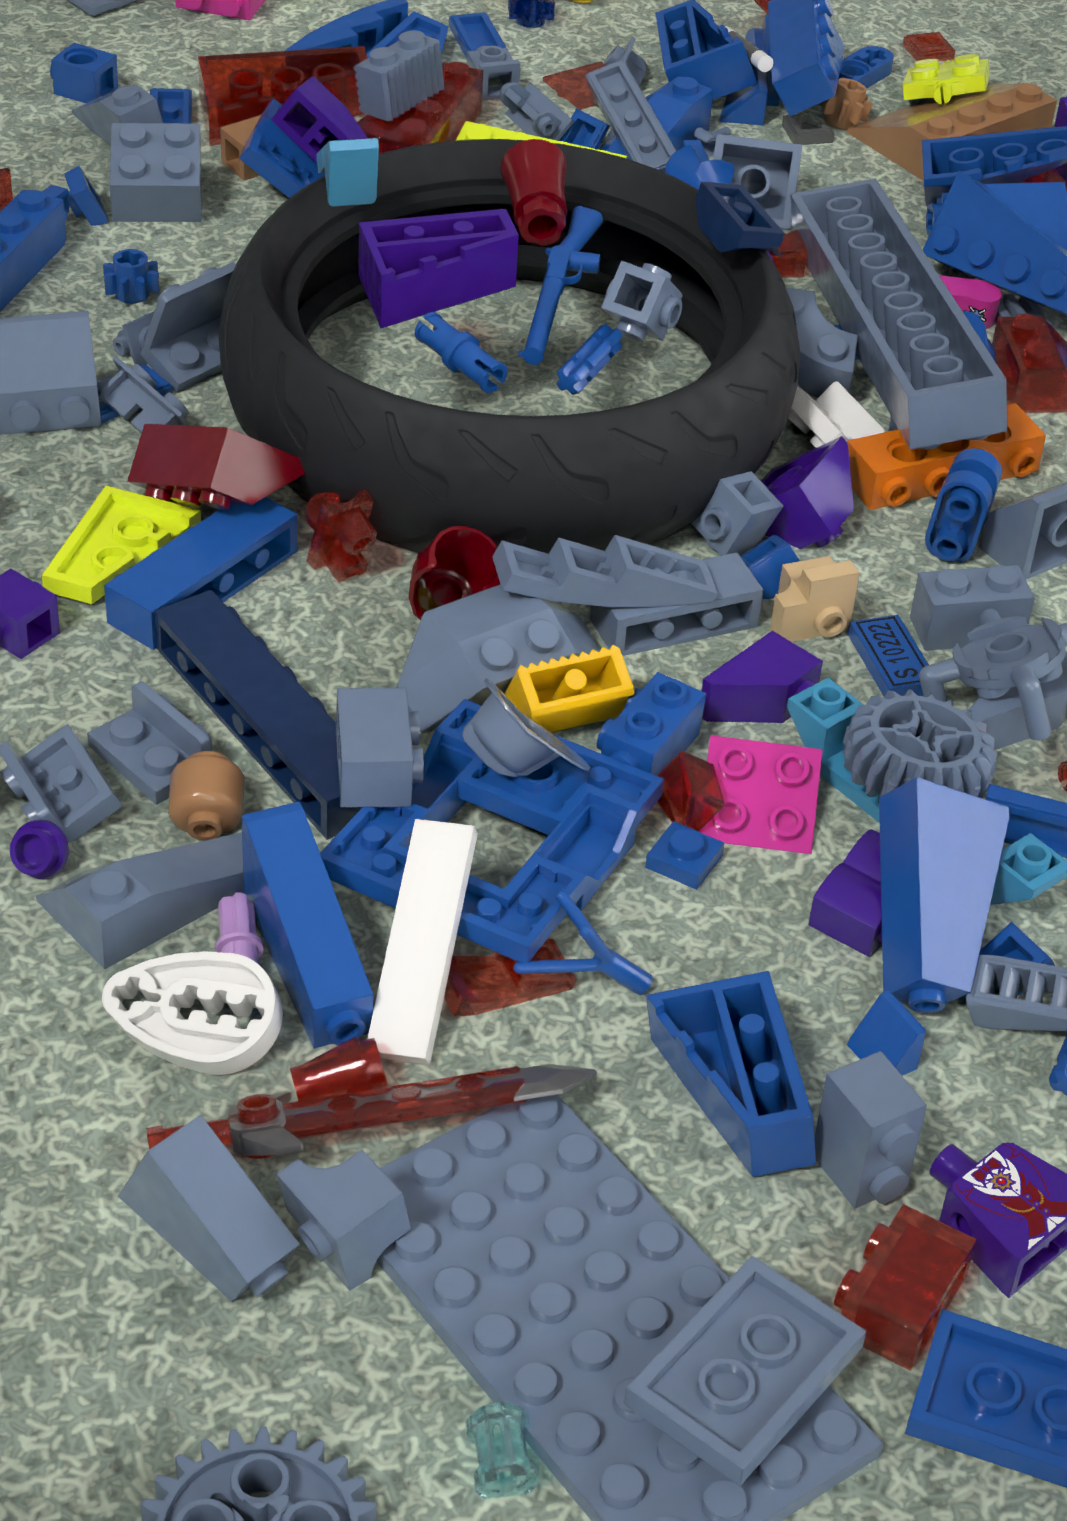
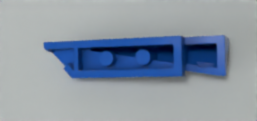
(749, 104)

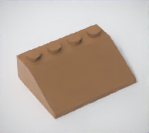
(976, 113)

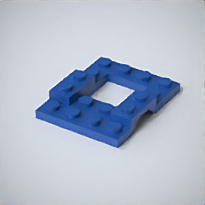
(584, 813)

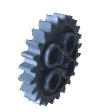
(299, 1484)

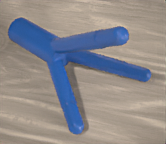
(603, 960)

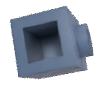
(737, 514)

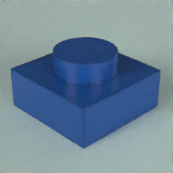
(84, 198)
(684, 855)

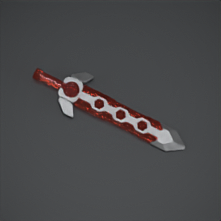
(271, 1126)

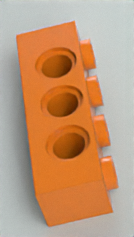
(891, 473)

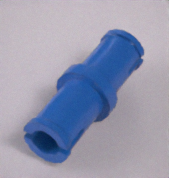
(461, 352)

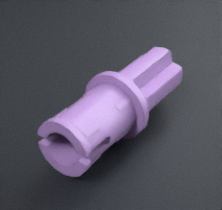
(238, 927)

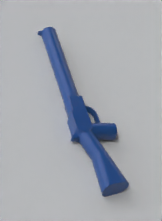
(561, 259)

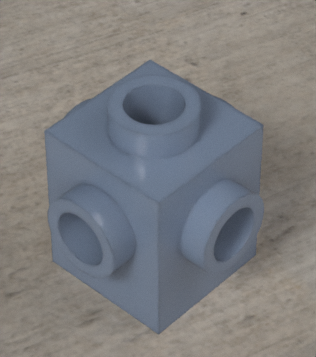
(643, 301)

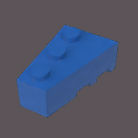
(702, 50)
(739, 1067)

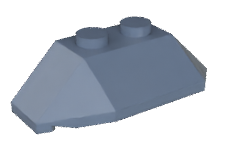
(481, 640)

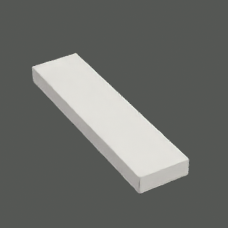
(422, 940)

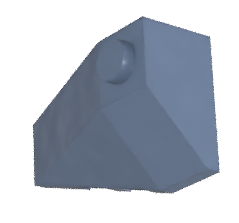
(145, 897)

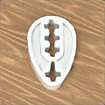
(197, 1041)

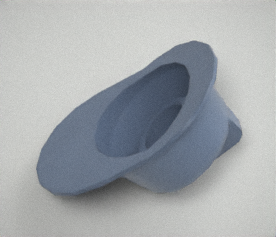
(511, 740)

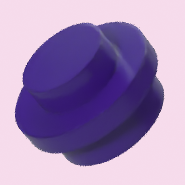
(39, 849)

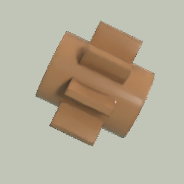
(848, 105)

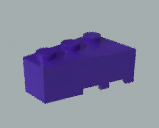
(435, 262)

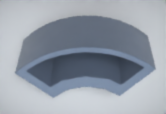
(824, 349)

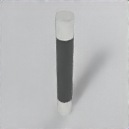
(756, 56)

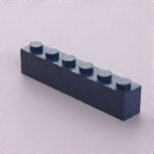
(257, 703)

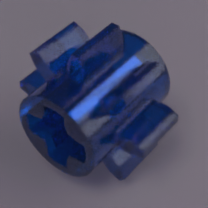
(531, 12)

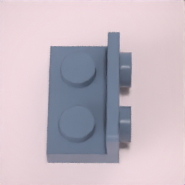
(149, 742)

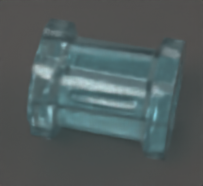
(489, 1476)

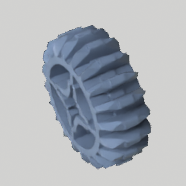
(920, 738)

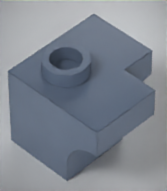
(345, 1213)

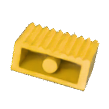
(572, 689)

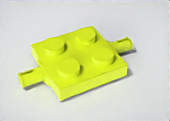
(945, 80)

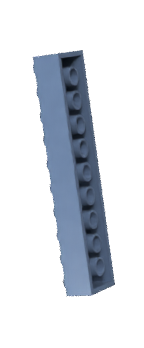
(907, 323)

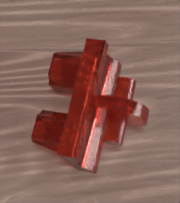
(340, 533)

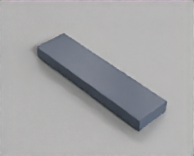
(630, 115)

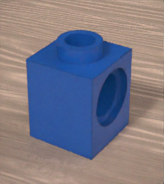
(84, 73)

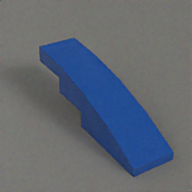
(360, 28)

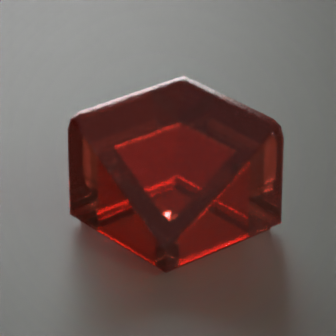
(794, 256)
(690, 791)

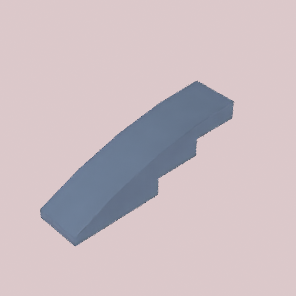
(620, 576)

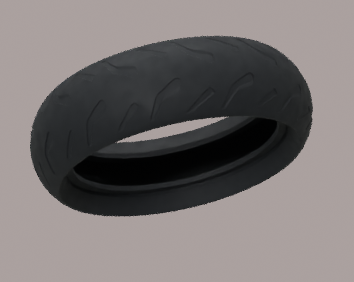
(513, 477)

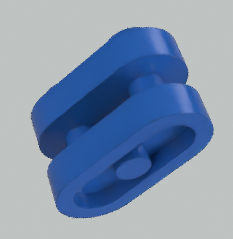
(963, 505)

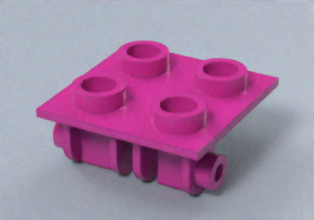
(766, 794)

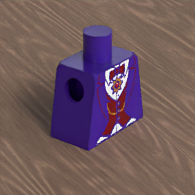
(1010, 1206)

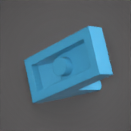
(350, 171)

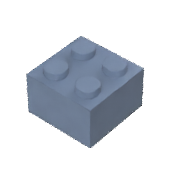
(155, 172)

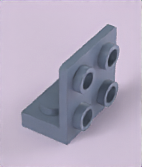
(186, 329)

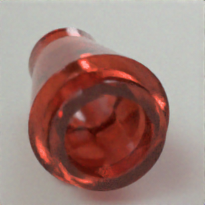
(342, 1070)

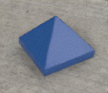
(585, 130)

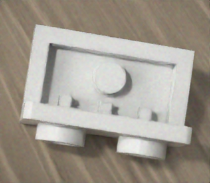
(832, 416)

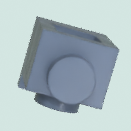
(496, 64)

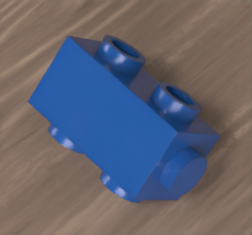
(654, 724)

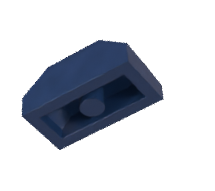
(735, 219)

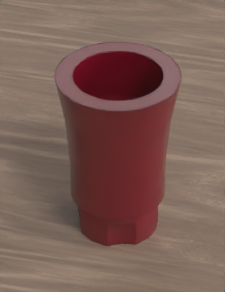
(536, 184)

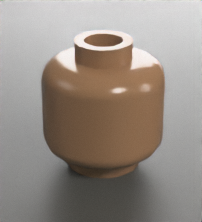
(206, 794)

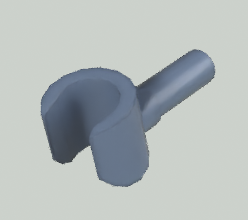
(709, 138)

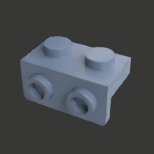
(60, 783)

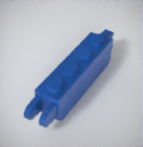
(30, 237)

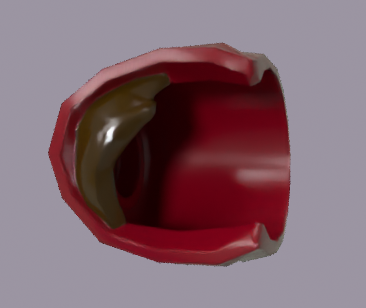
(452, 568)

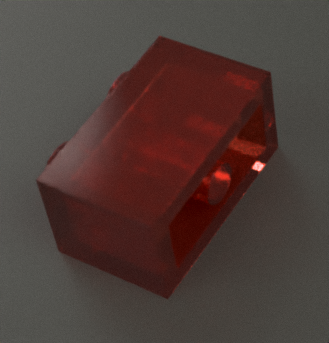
(905, 1284)

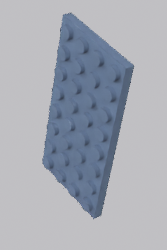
(560, 1290)

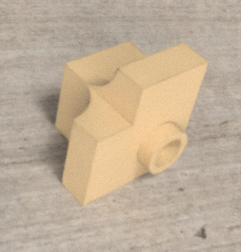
(814, 598)

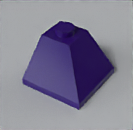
(813, 495)

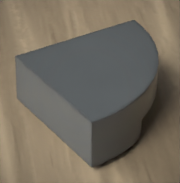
(806, 133)

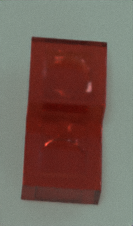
(490, 982)

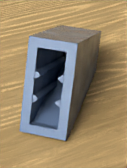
(210, 1211)

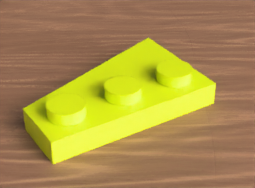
(112, 538)

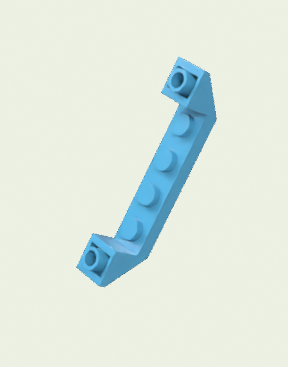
(822, 719)

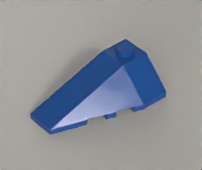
(991, 158)

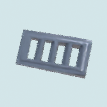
(1009, 977)

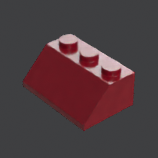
(209, 466)

